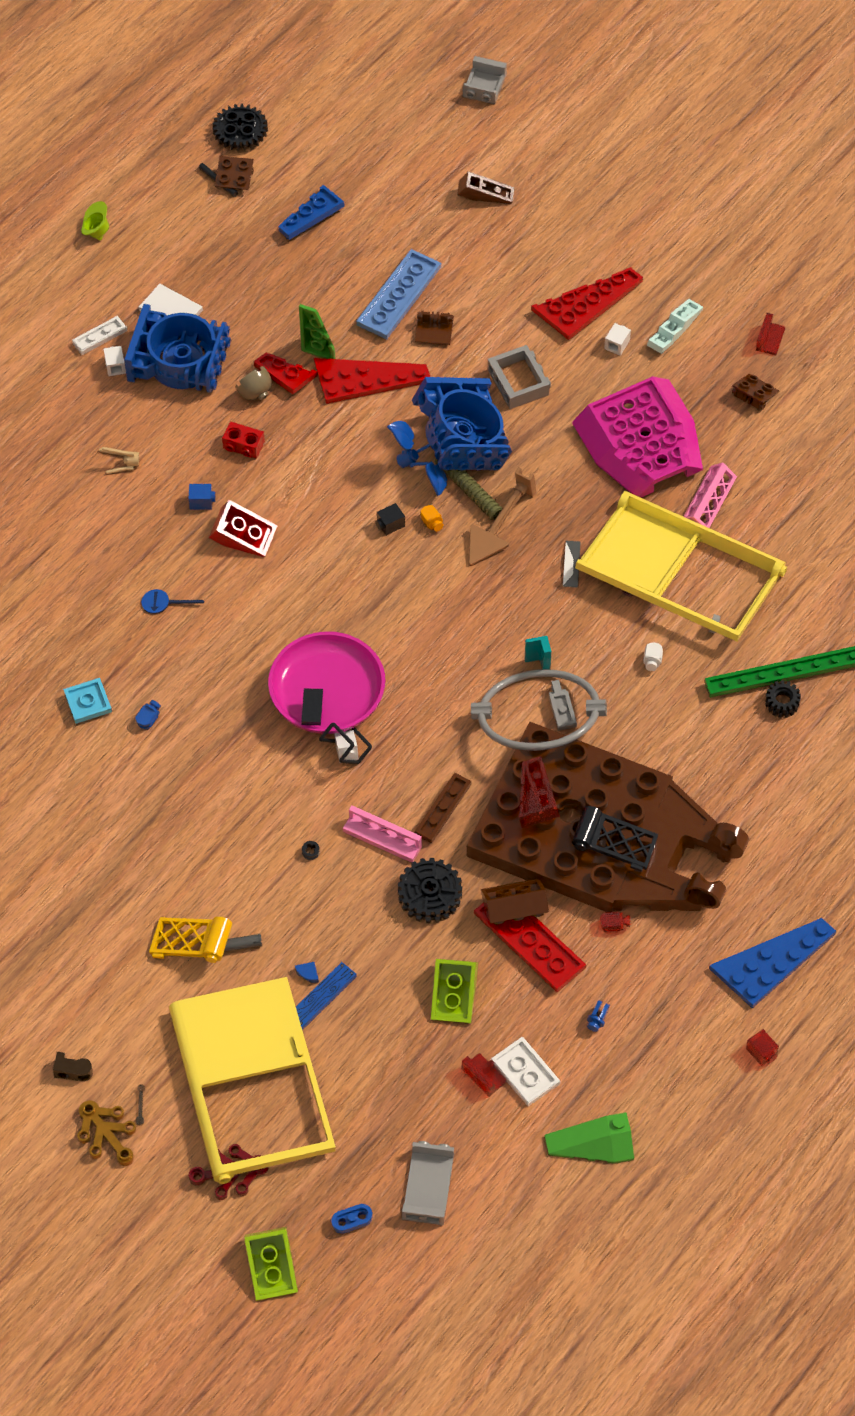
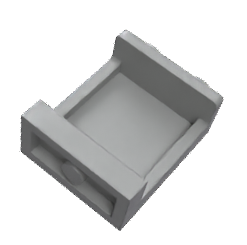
(485, 80)

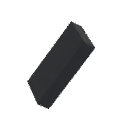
(312, 706)

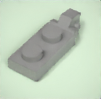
(561, 707)

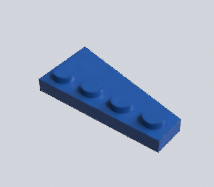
(315, 210)

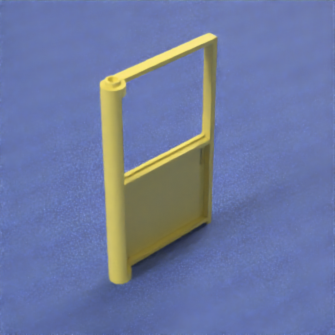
(647, 547)
(240, 1037)

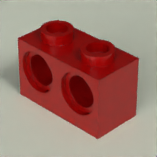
(243, 440)

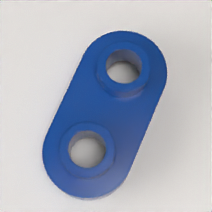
(350, 1217)

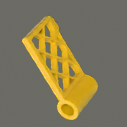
(213, 938)

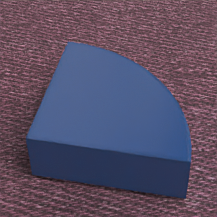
(307, 972)

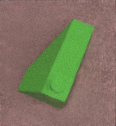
(314, 334)
(598, 1139)

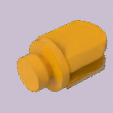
(431, 518)

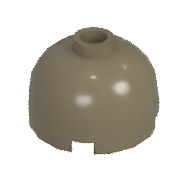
(255, 385)

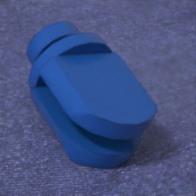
(148, 714)
(597, 1022)

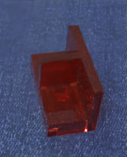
(483, 1074)

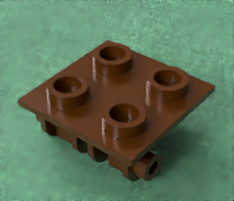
(234, 172)
(434, 328)
(756, 389)

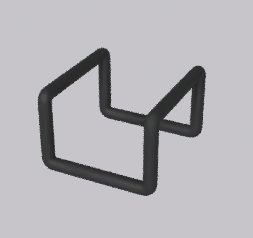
(342, 759)

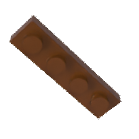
(443, 807)

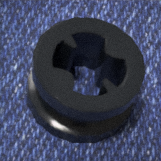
(312, 844)

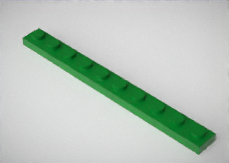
(780, 671)

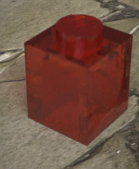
(762, 1048)

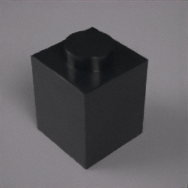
(390, 519)

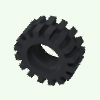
(782, 708)

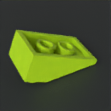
(454, 990)
(271, 1263)

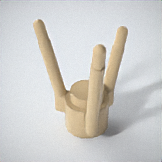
(130, 459)

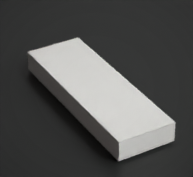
(99, 335)

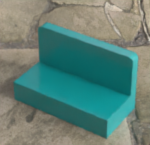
(538, 649)

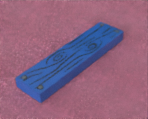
(324, 993)

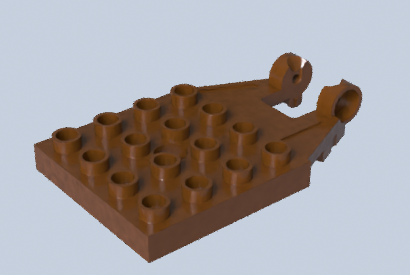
(621, 789)

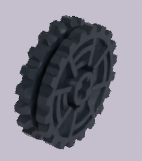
(432, 876)

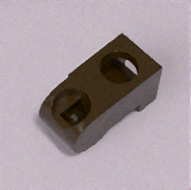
(72, 1069)

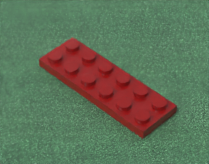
(537, 948)

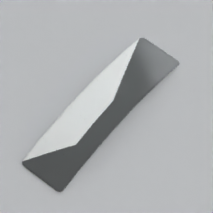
(572, 554)

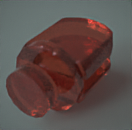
(614, 921)

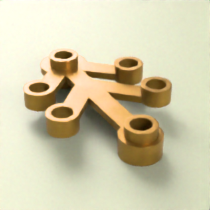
(104, 1129)

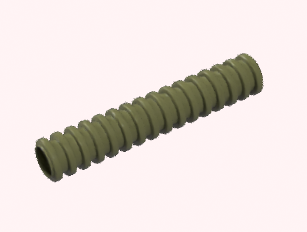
(475, 492)

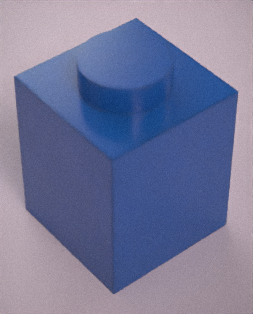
(201, 496)

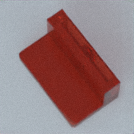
(770, 336)

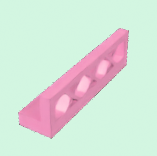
(707, 492)
(383, 834)

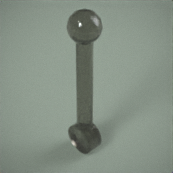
(140, 1120)

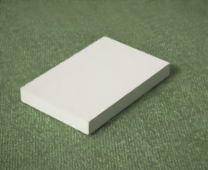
(169, 302)
(525, 1071)

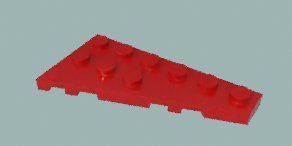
(584, 304)

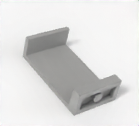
(428, 1183)

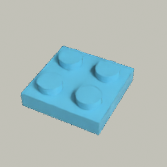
(87, 700)

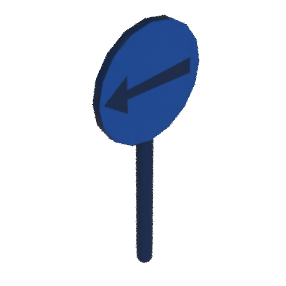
(157, 601)

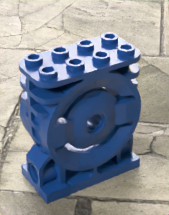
(183, 359)
(473, 425)

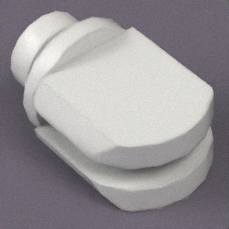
(653, 656)

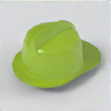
(95, 220)

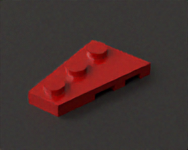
(285, 374)

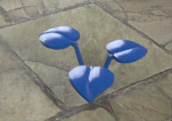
(409, 456)

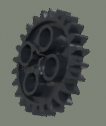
(240, 127)

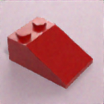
(242, 530)

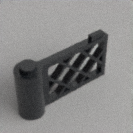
(589, 831)

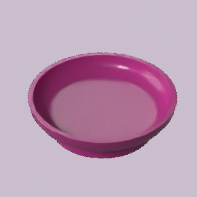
(332, 662)

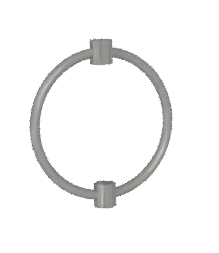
(594, 708)

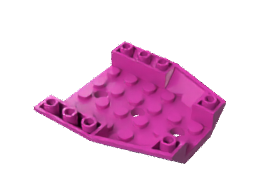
(626, 455)

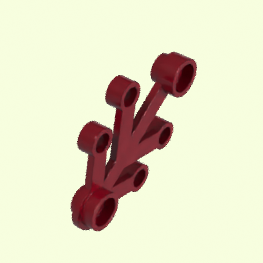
(205, 1175)

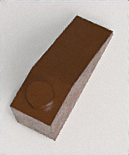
(484, 189)

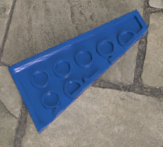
(763, 967)

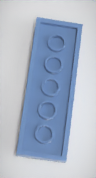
(398, 294)

